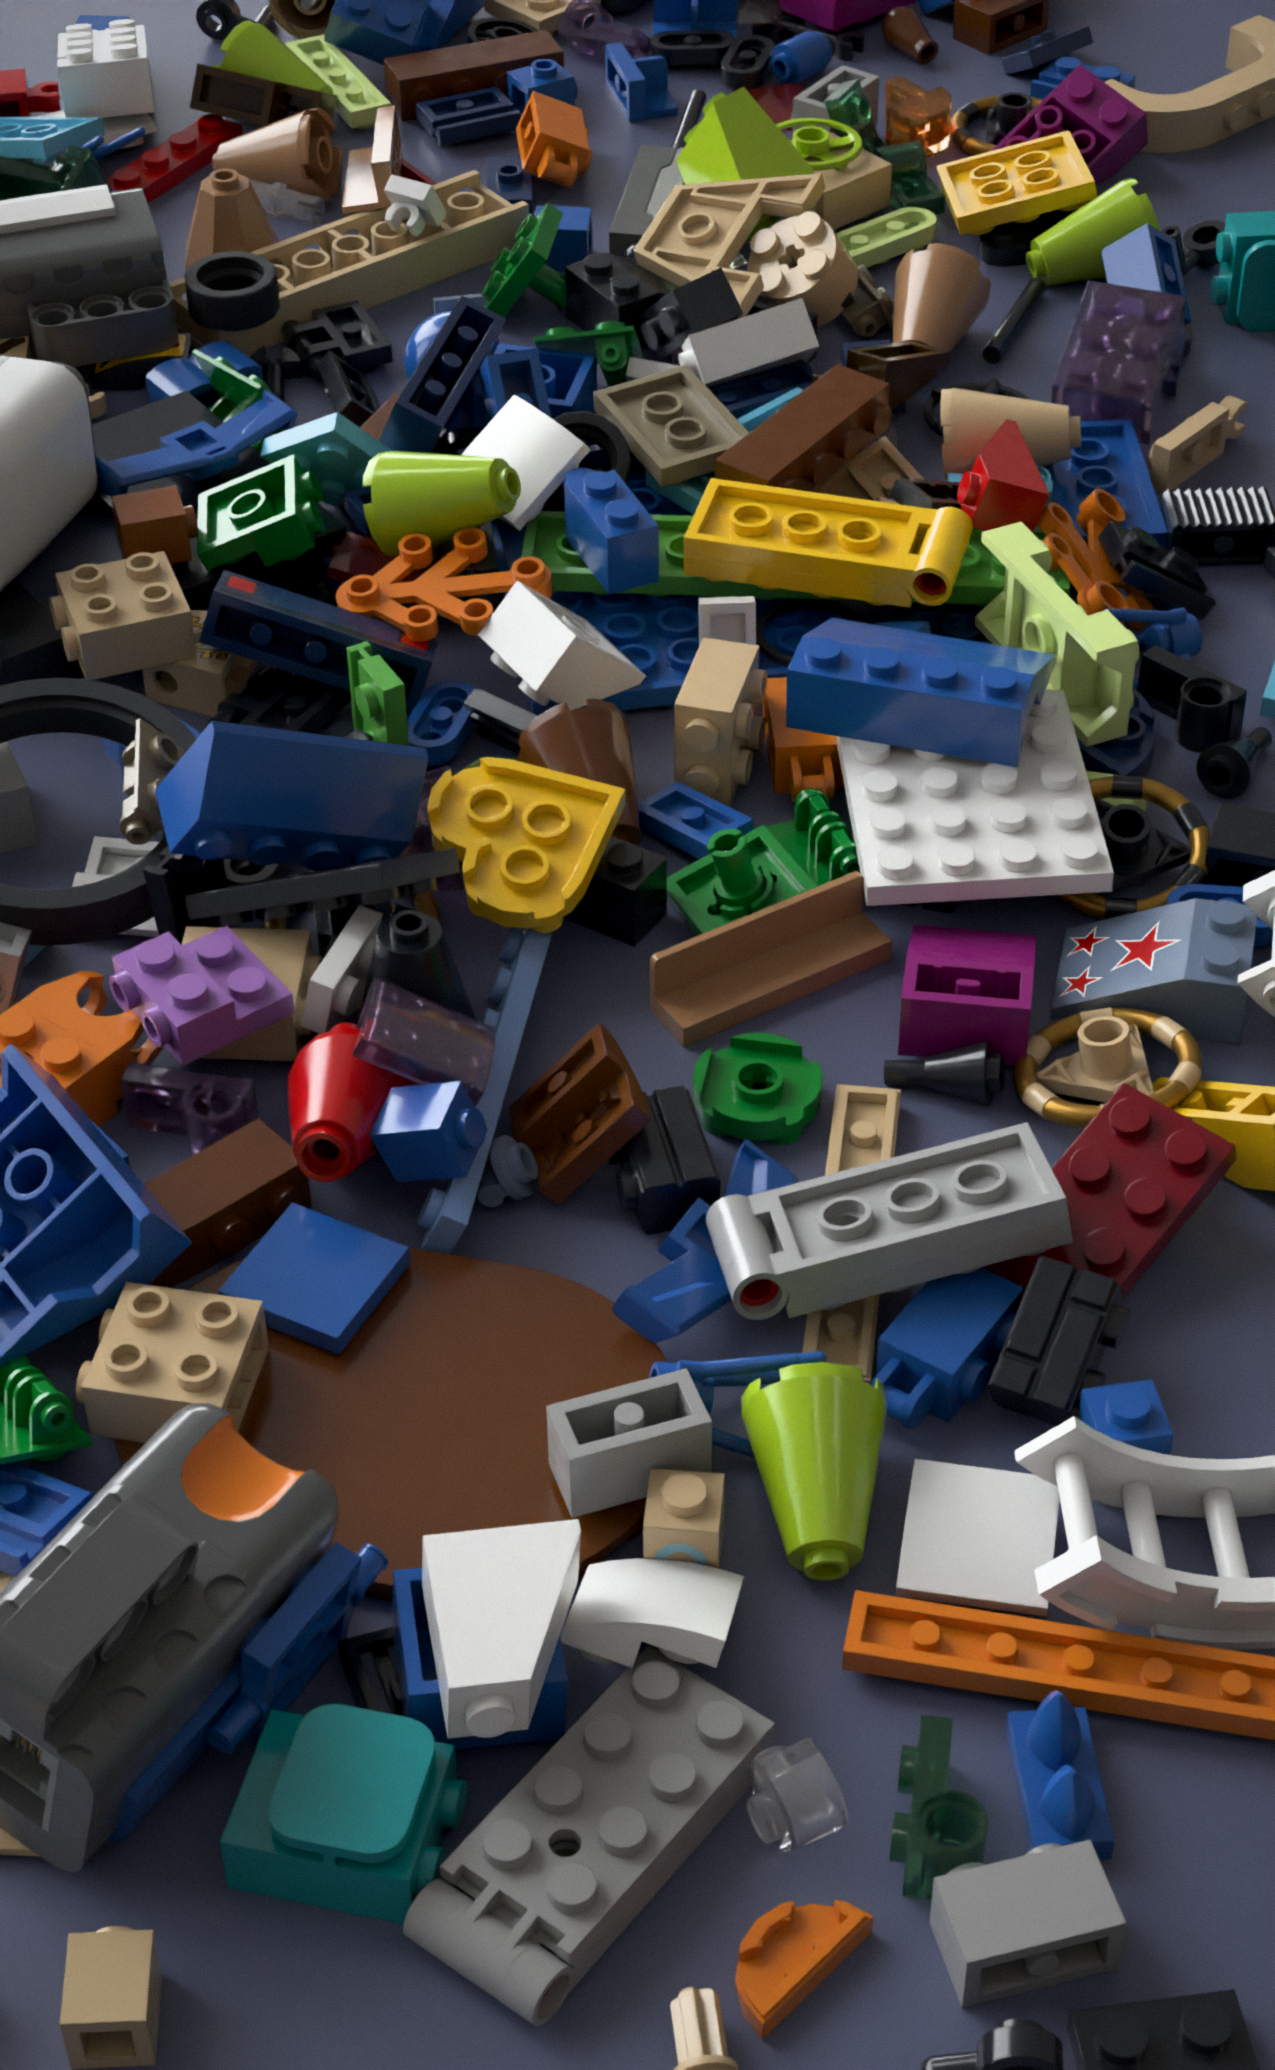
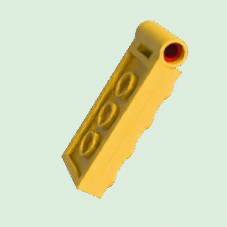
(826, 544)

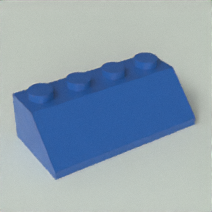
(291, 797)

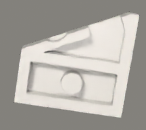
(341, 977)

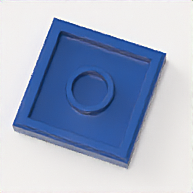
(318, 1276)

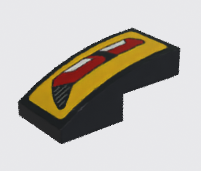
(128, 372)

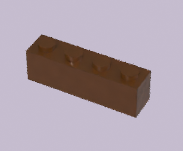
(462, 69)
(811, 433)

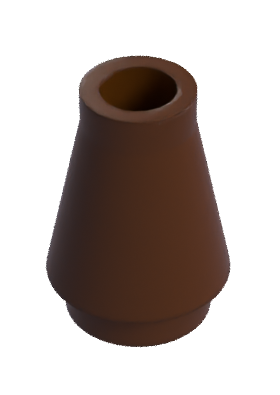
(908, 34)

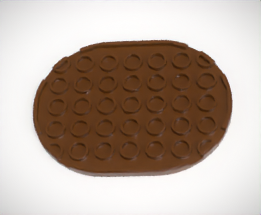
(443, 1405)

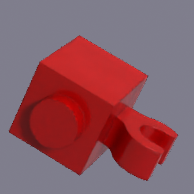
(21, 101)

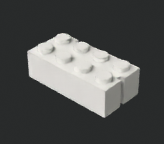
(105, 70)

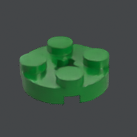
(734, 1109)

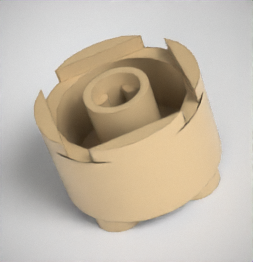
(804, 261)

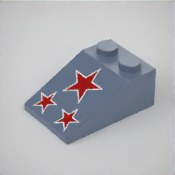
(1163, 961)

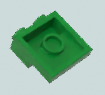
(262, 513)

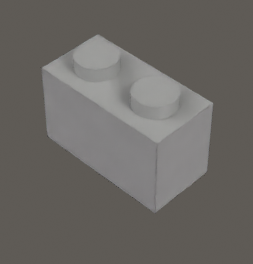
(613, 1437)
(1026, 1922)

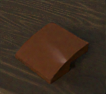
(579, 1113)

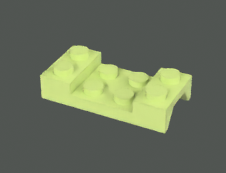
(1091, 651)

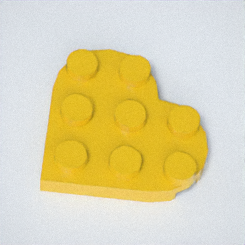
(523, 837)

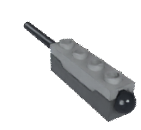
(651, 183)

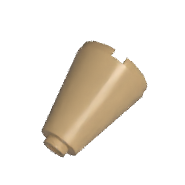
(974, 417)

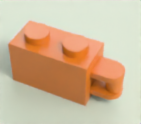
(553, 140)
(798, 756)

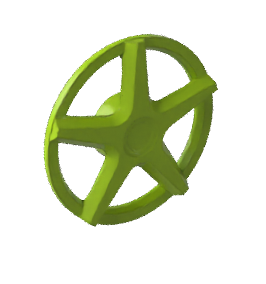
(814, 142)

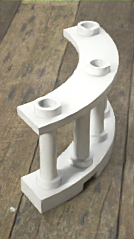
(1138, 1590)

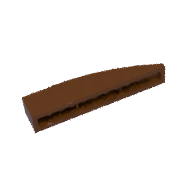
(227, 1197)

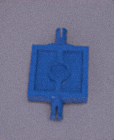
(296, 1642)

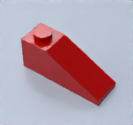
(1003, 483)

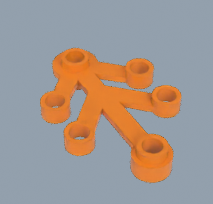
(1063, 540)
(438, 588)

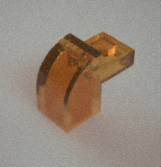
(917, 115)

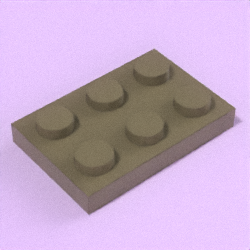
(671, 423)

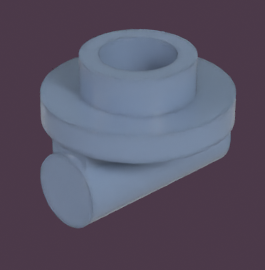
(507, 1171)

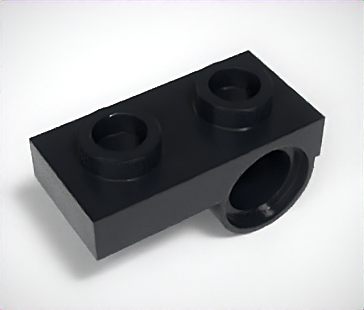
(1202, 703)

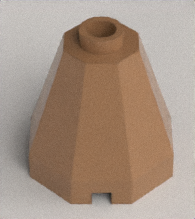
(227, 218)

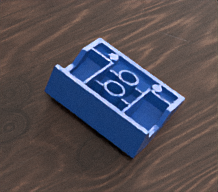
(915, 690)
(68, 1214)

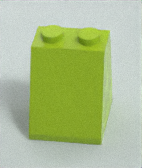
(738, 144)

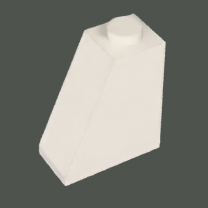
(750, 344)
(496, 1619)

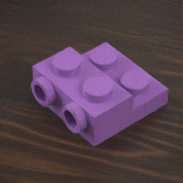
(198, 992)

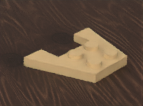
(709, 222)

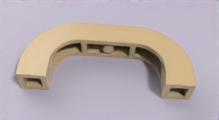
(1219, 107)

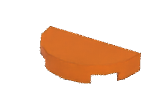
(791, 1955)

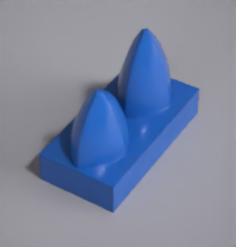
(1058, 1776)

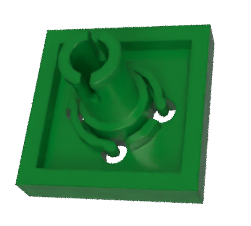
(526, 265)
(735, 879)

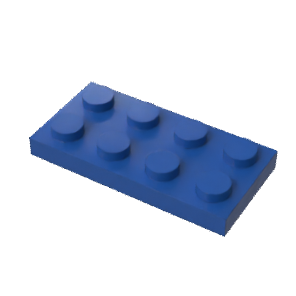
(1114, 463)

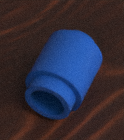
(800, 57)

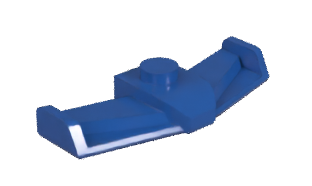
(198, 449)
(694, 1281)

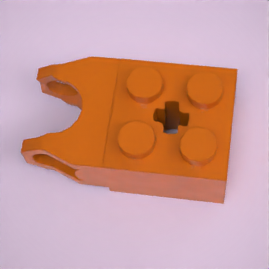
(77, 1044)

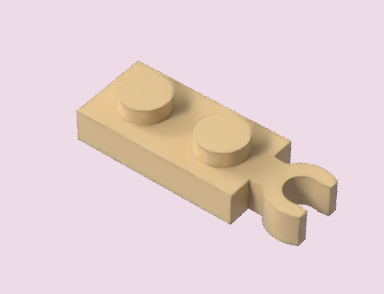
(1194, 443)

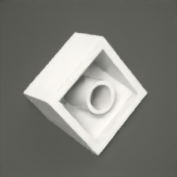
(555, 651)

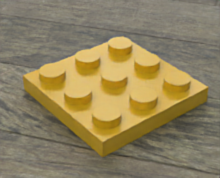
(1016, 183)

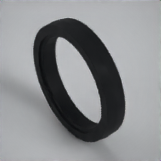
(107, 712)

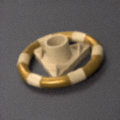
(1106, 1058)

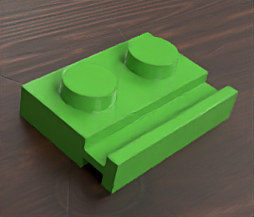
(376, 696)

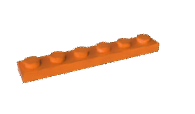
(1086, 1664)

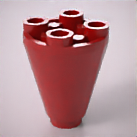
(335, 1104)

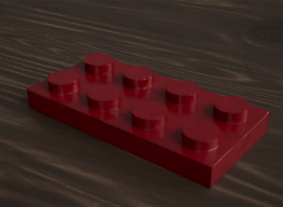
(1129, 1188)

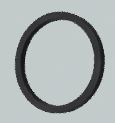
(794, 605)

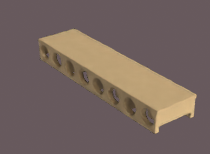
(375, 263)

